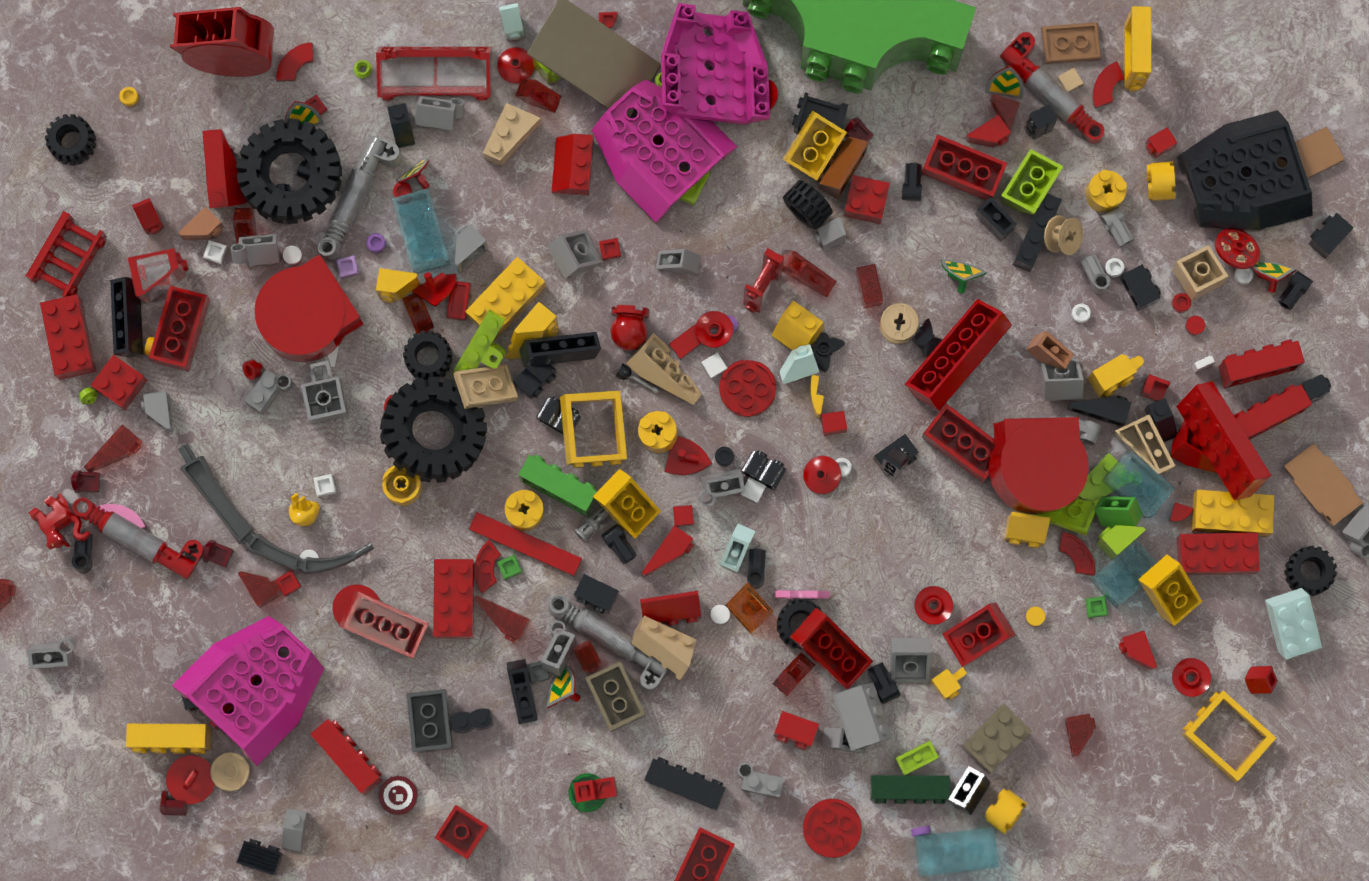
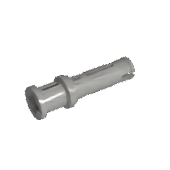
(591, 524)

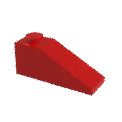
(671, 549)

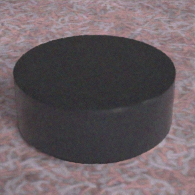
(724, 456)

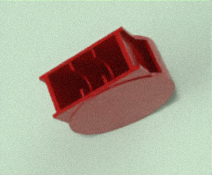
(224, 41)
(304, 312)
(1038, 463)

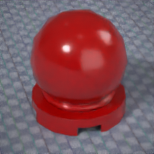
(629, 328)

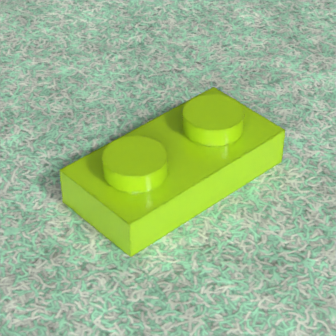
(917, 758)

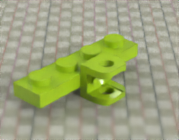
(482, 346)

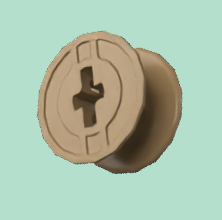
(1063, 235)
(889, 320)

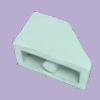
(511, 22)
(799, 364)
(737, 547)

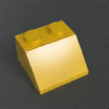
(395, 284)
(797, 327)
(1026, 529)

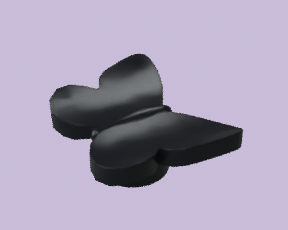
(925, 338)
(824, 350)

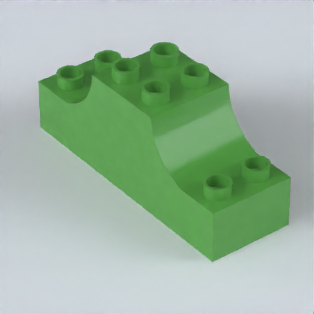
(866, 37)

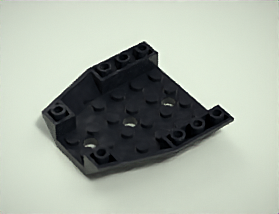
(1255, 202)

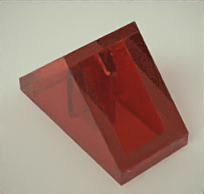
(1005, 108)

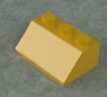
(814, 145)

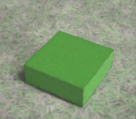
(509, 567)
(1096, 607)

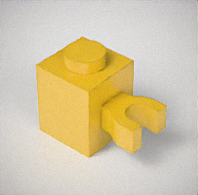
(947, 684)

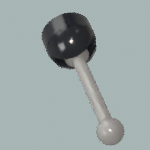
(625, 373)

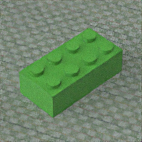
(558, 485)

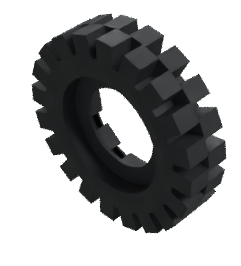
(281, 139)
(425, 462)

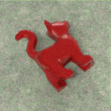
(57, 520)

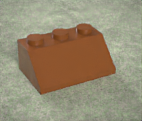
(842, 166)

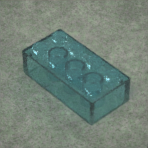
(420, 231)
(956, 852)

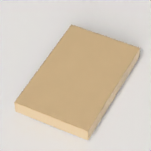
(485, 386)

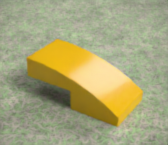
(816, 400)

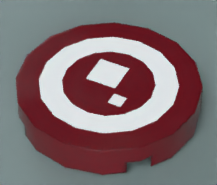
(398, 795)

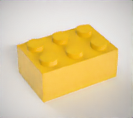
(627, 503)
(1170, 590)

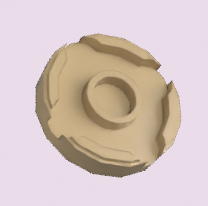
(230, 771)

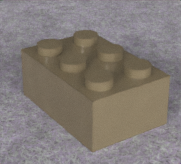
(615, 697)
(996, 739)

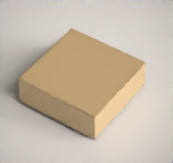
(1070, 80)

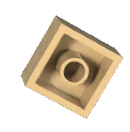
(1200, 273)

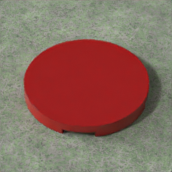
(747, 388)
(832, 828)

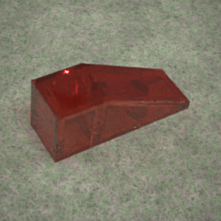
(807, 273)
(118, 447)
(507, 621)

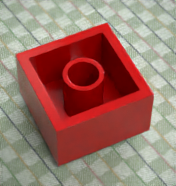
(866, 199)
(119, 382)
(795, 730)
(462, 832)

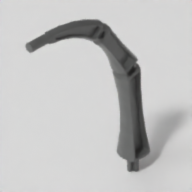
(200, 475)

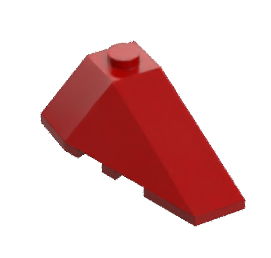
(221, 171)
(1188, 450)

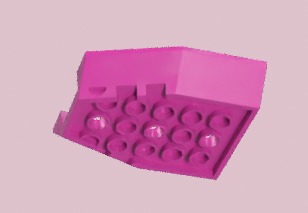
(739, 68)
(649, 170)
(261, 712)

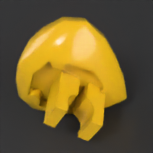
(303, 511)

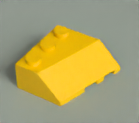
(537, 324)

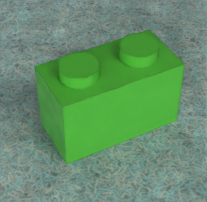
(1118, 511)

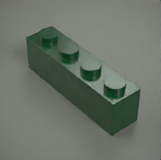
(909, 788)

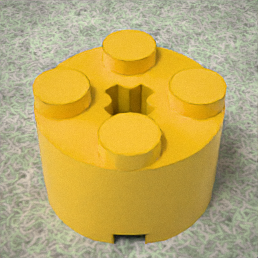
(1162, 181)
(1095, 191)
(667, 427)
(401, 496)
(534, 514)
(1006, 811)

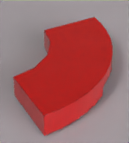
(294, 61)
(1105, 83)
(1079, 554)
(485, 566)

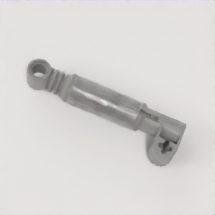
(356, 192)
(608, 634)

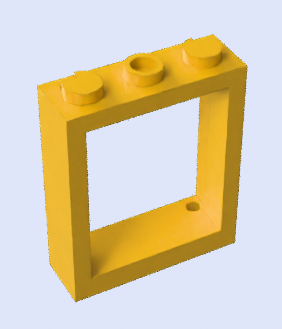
(1137, 48)
(568, 429)
(1203, 713)

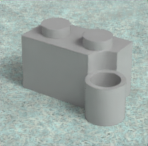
(438, 112)
(256, 250)
(266, 391)
(721, 485)
(1358, 532)
(558, 649)
(51, 654)
(761, 783)

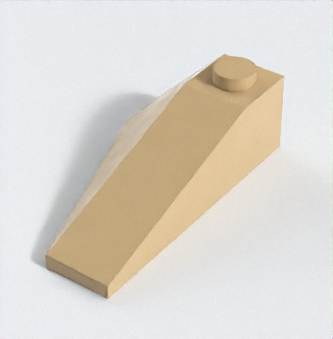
(657, 366)

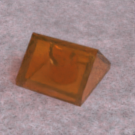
(749, 608)

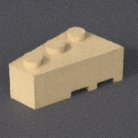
(509, 133)
(1146, 443)
(665, 645)

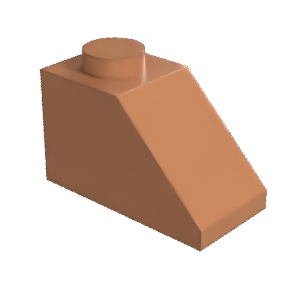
(202, 227)
(1049, 350)

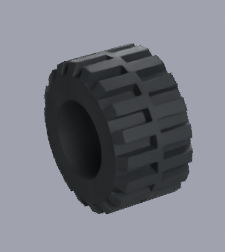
(60, 129)
(807, 204)
(427, 340)
(1324, 562)
(786, 613)

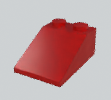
(979, 634)

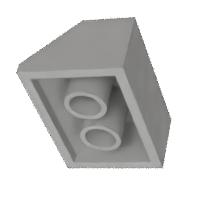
(862, 716)

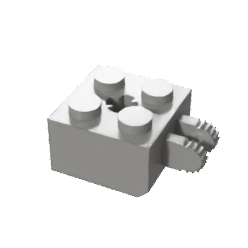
(314, 393)

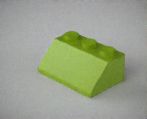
(1031, 183)

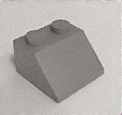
(469, 247)
(574, 253)
(1060, 383)
(910, 660)

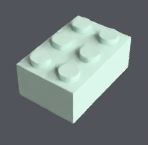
(1293, 623)

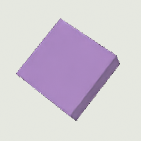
(347, 267)

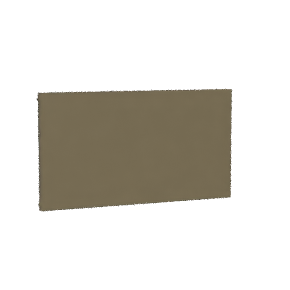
(590, 55)

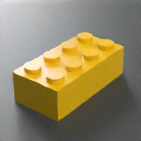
(508, 294)
(1221, 514)
(171, 737)

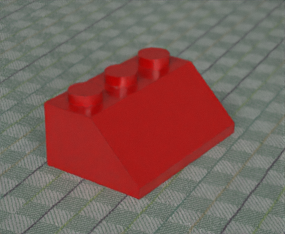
(572, 164)
(672, 608)

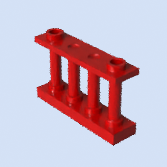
(55, 240)
(771, 270)

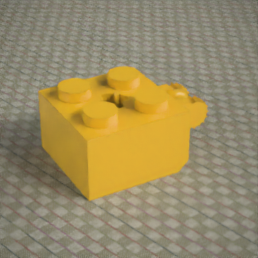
(1113, 374)

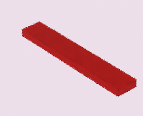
(525, 544)

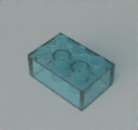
(1137, 479)
(1120, 576)

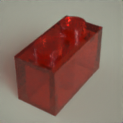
(869, 286)

